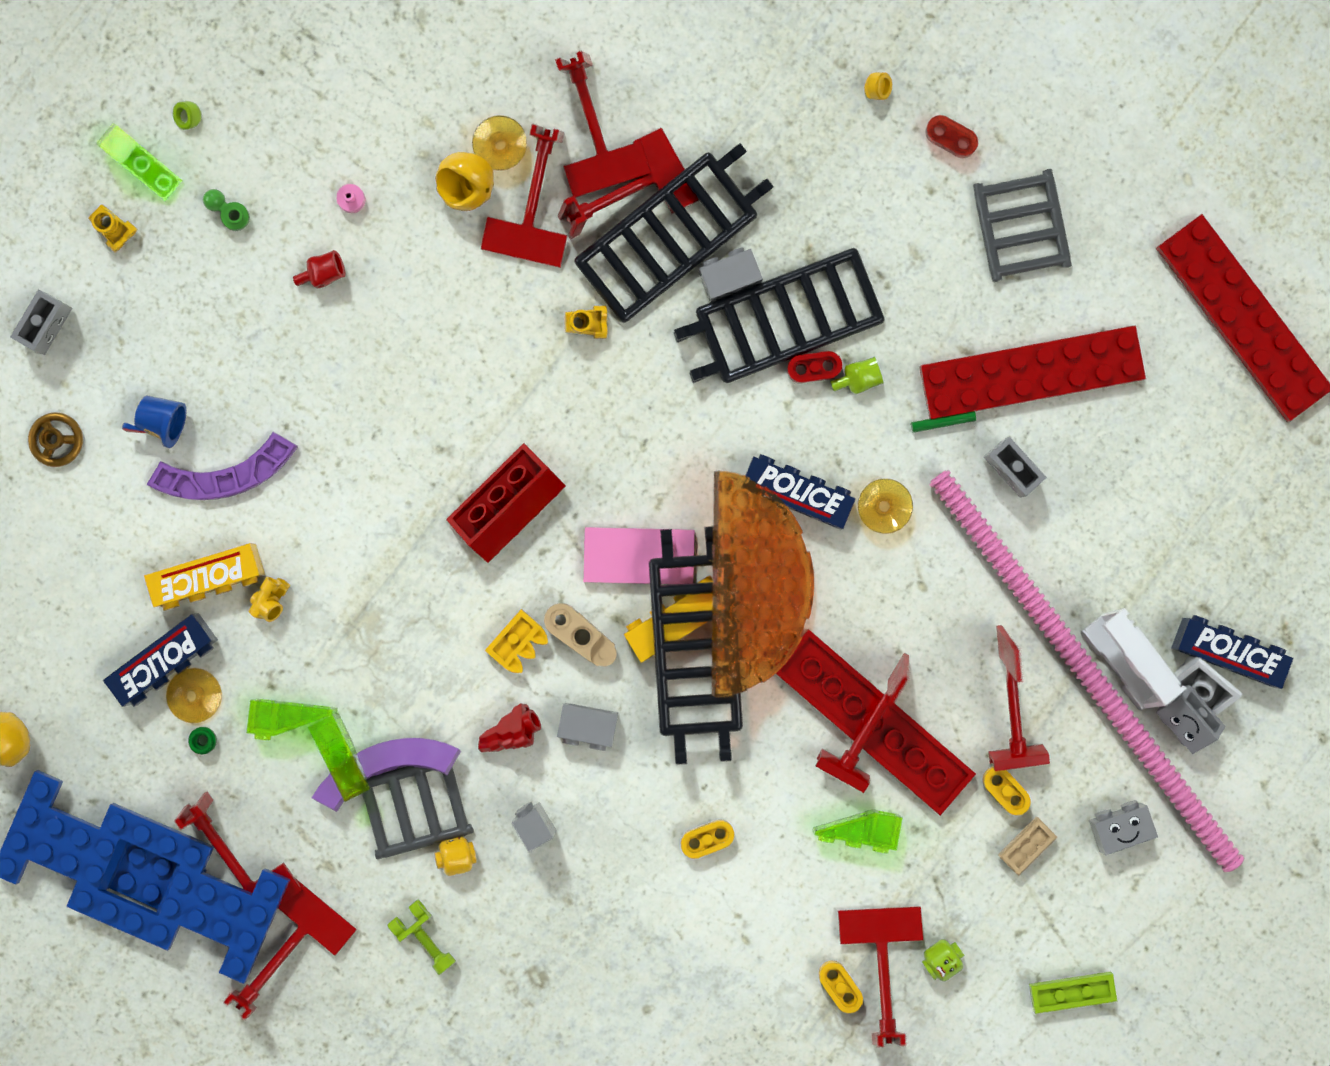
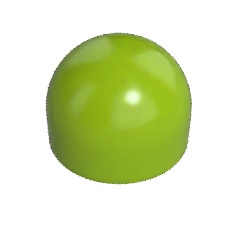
(193, 113)

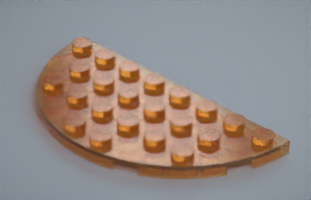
(758, 584)

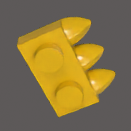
(515, 641)

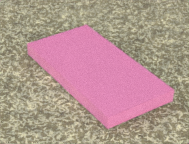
(625, 554)

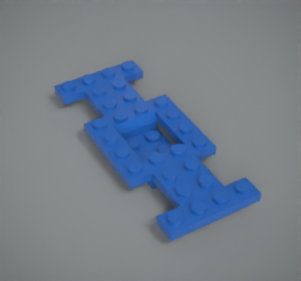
(147, 865)

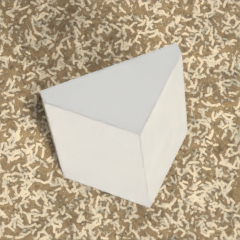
(1208, 684)

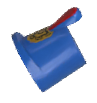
(160, 419)

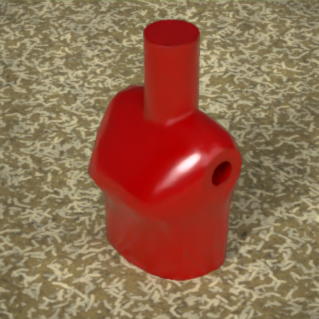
(322, 270)

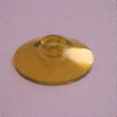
(500, 129)
(899, 503)
(207, 695)

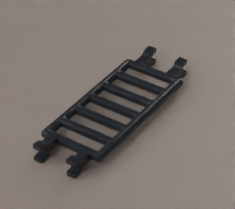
(661, 646)

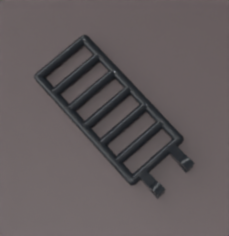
(645, 211)
(778, 284)

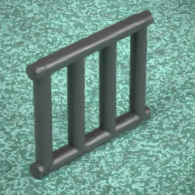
(992, 244)
(410, 842)

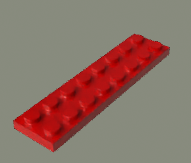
(1244, 318)
(1032, 372)
(897, 739)

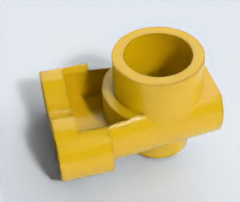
(117, 232)
(593, 322)
(265, 602)

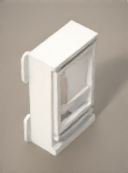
(1134, 659)

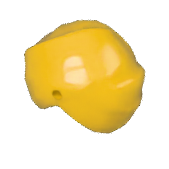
(464, 181)
(13, 739)

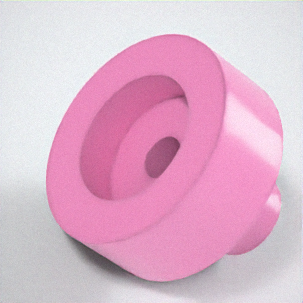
(355, 202)

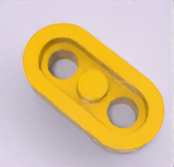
(1006, 790)
(708, 841)
(840, 986)

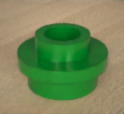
(194, 743)

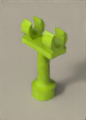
(396, 926)

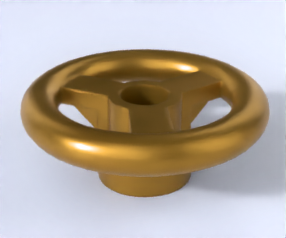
(45, 439)

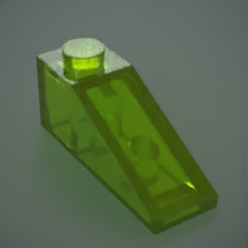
(275, 717)

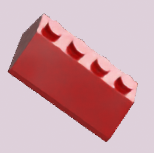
(505, 503)

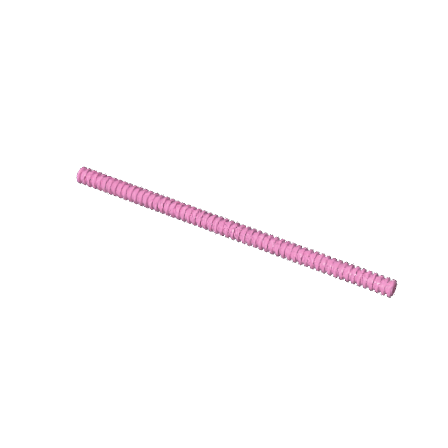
(1088, 673)

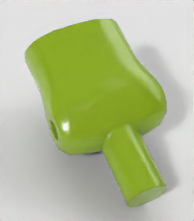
(859, 376)

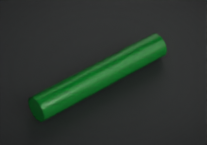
(929, 424)

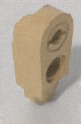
(598, 650)

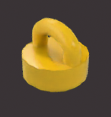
(878, 86)

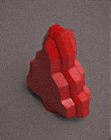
(512, 731)

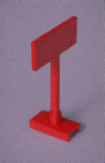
(607, 166)
(663, 166)
(524, 239)
(1018, 754)
(844, 768)
(197, 815)
(312, 918)
(882, 927)

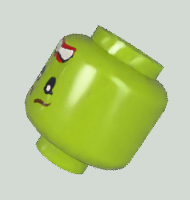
(943, 960)

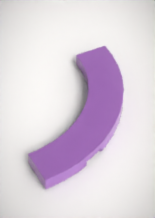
(225, 482)
(390, 756)

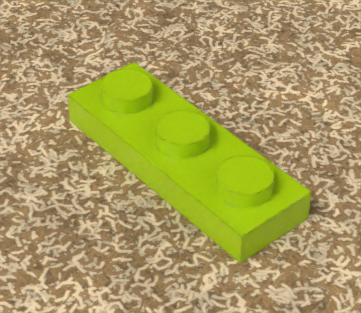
(1073, 992)

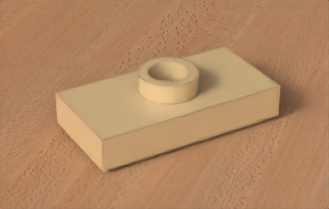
(1027, 845)

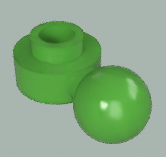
(215, 200)

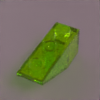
(139, 161)
(340, 756)
(867, 828)

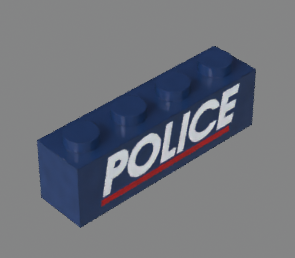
(803, 494)
(1231, 652)
(160, 660)

